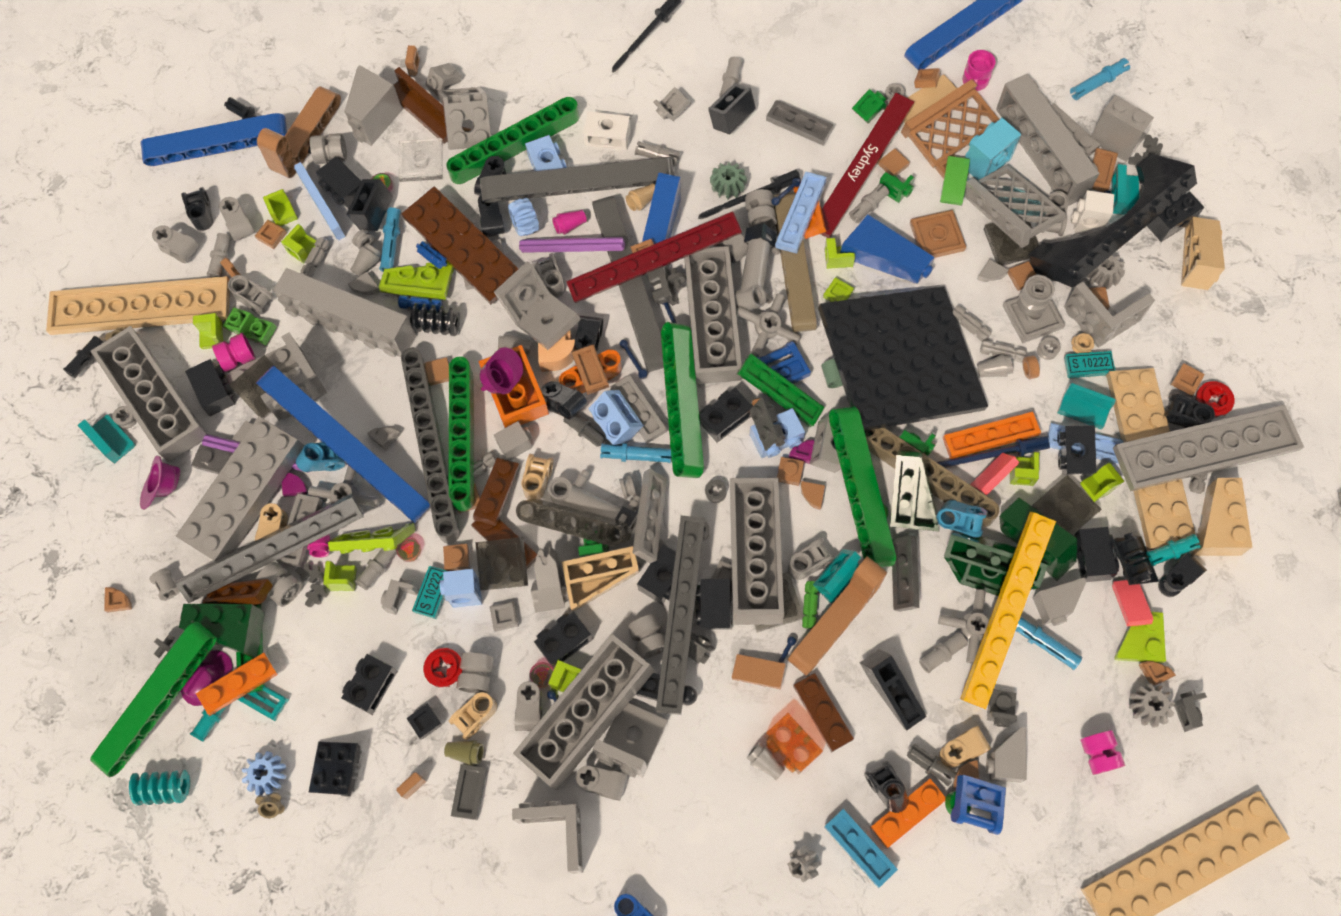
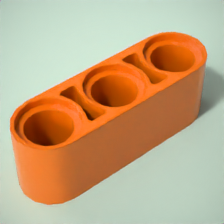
(610, 371)

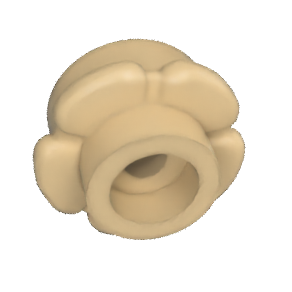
(1085, 339)

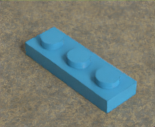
(860, 848)

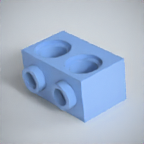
(615, 417)

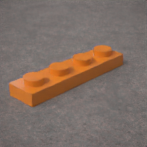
(991, 435)

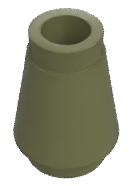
(465, 751)

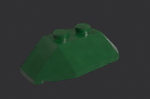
(983, 562)

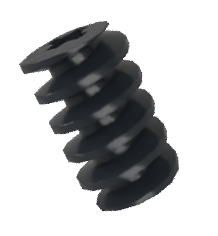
(434, 320)

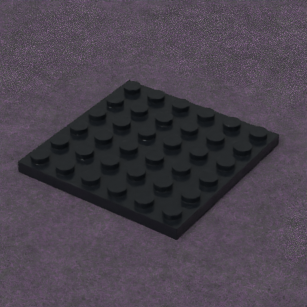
(902, 357)

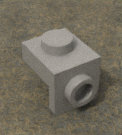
(442, 76)
(672, 105)
(392, 597)

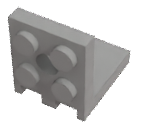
(465, 105)
(535, 307)
(1097, 320)
(306, 381)
(631, 755)
(556, 812)

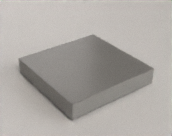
(1033, 327)

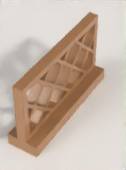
(944, 107)

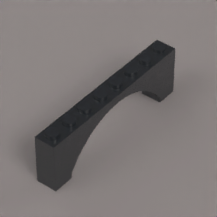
(1074, 259)

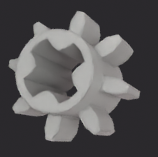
(804, 864)

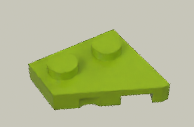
(1144, 642)

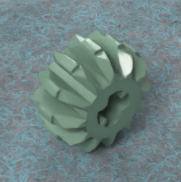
(728, 180)

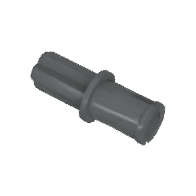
(586, 430)
(930, 764)

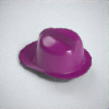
(501, 371)
(160, 482)
(212, 668)

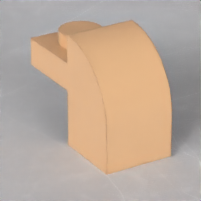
(558, 356)

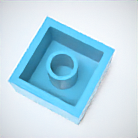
(992, 148)

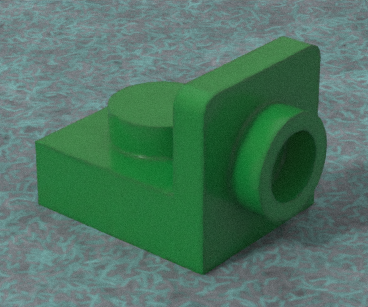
(869, 105)
(896, 188)
(915, 441)
(591, 548)

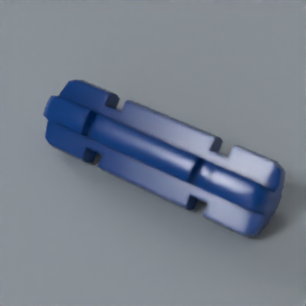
(431, 255)
(406, 302)

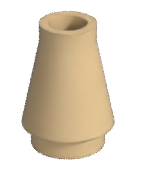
(640, 197)

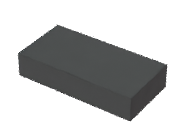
(468, 792)

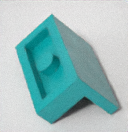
(1125, 190)
(1085, 405)
(108, 438)
(837, 575)

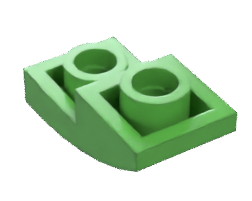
(954, 180)
(252, 327)

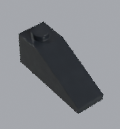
(893, 688)

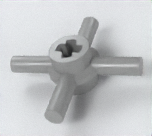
(775, 324)
(341, 489)
(966, 625)

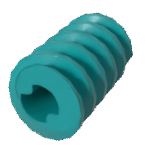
(159, 789)

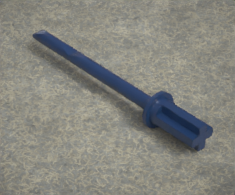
(1021, 447)

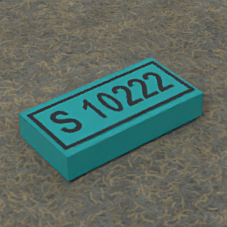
(1089, 364)
(429, 596)

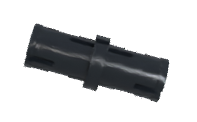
(82, 358)

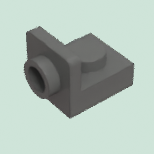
(1002, 708)
(1188, 713)

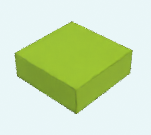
(838, 291)

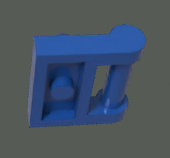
(792, 369)
(981, 796)

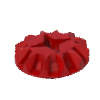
(1216, 389)
(433, 662)

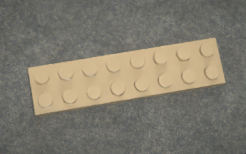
(136, 305)
(1139, 415)
(1188, 861)

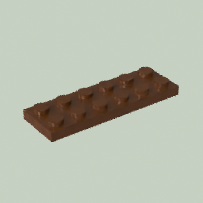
(460, 243)

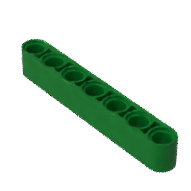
(562, 112)
(682, 400)
(465, 441)
(862, 486)
(153, 699)

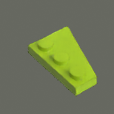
(418, 281)
(364, 540)

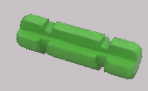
(810, 605)

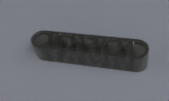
(583, 519)

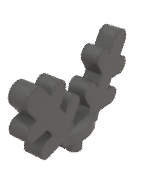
(1152, 147)
(306, 572)

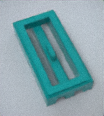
(277, 707)

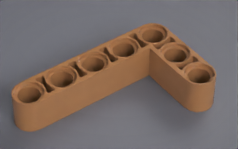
(286, 151)
(839, 616)

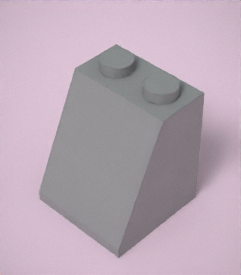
(371, 105)
(1122, 128)

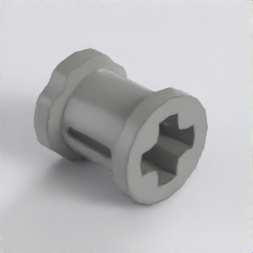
(164, 584)

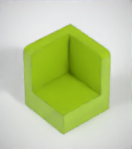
(280, 207)
(298, 243)
(834, 258)
(209, 328)
(1026, 471)
(1102, 482)
(339, 577)
(563, 676)

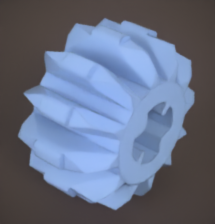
(523, 217)
(261, 764)

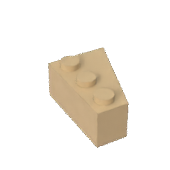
(1202, 253)
(1224, 520)
(597, 574)

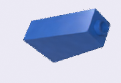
(663, 208)
(887, 251)

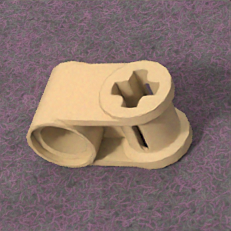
(536, 472)
(266, 525)
(472, 715)
(967, 746)

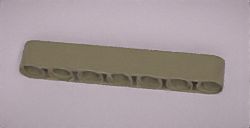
(796, 276)
(938, 473)

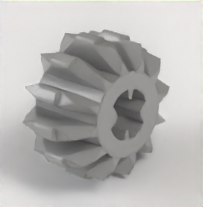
(1108, 272)
(1155, 697)

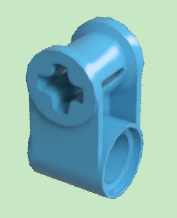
(322, 458)
(963, 519)

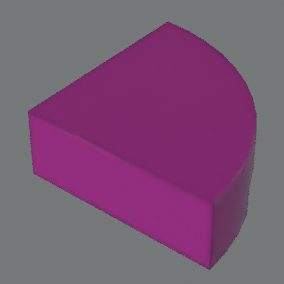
(802, 452)
(293, 485)

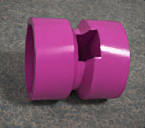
(979, 68)
(231, 353)
(1102, 752)

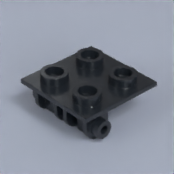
(1134, 559)
(335, 768)

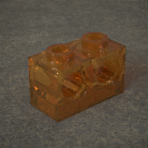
(798, 740)

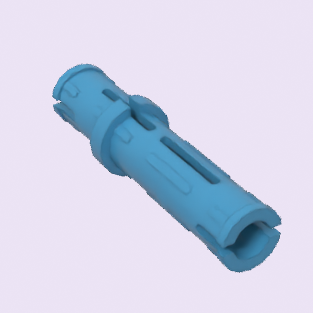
(1107, 74)
(391, 232)
(635, 453)
(1047, 643)

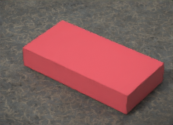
(995, 473)
(1132, 603)

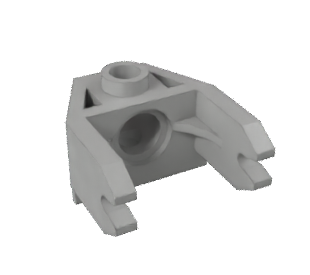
(548, 588)

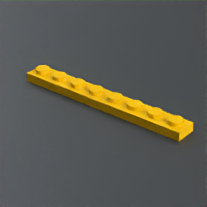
(1007, 610)

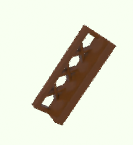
(420, 104)

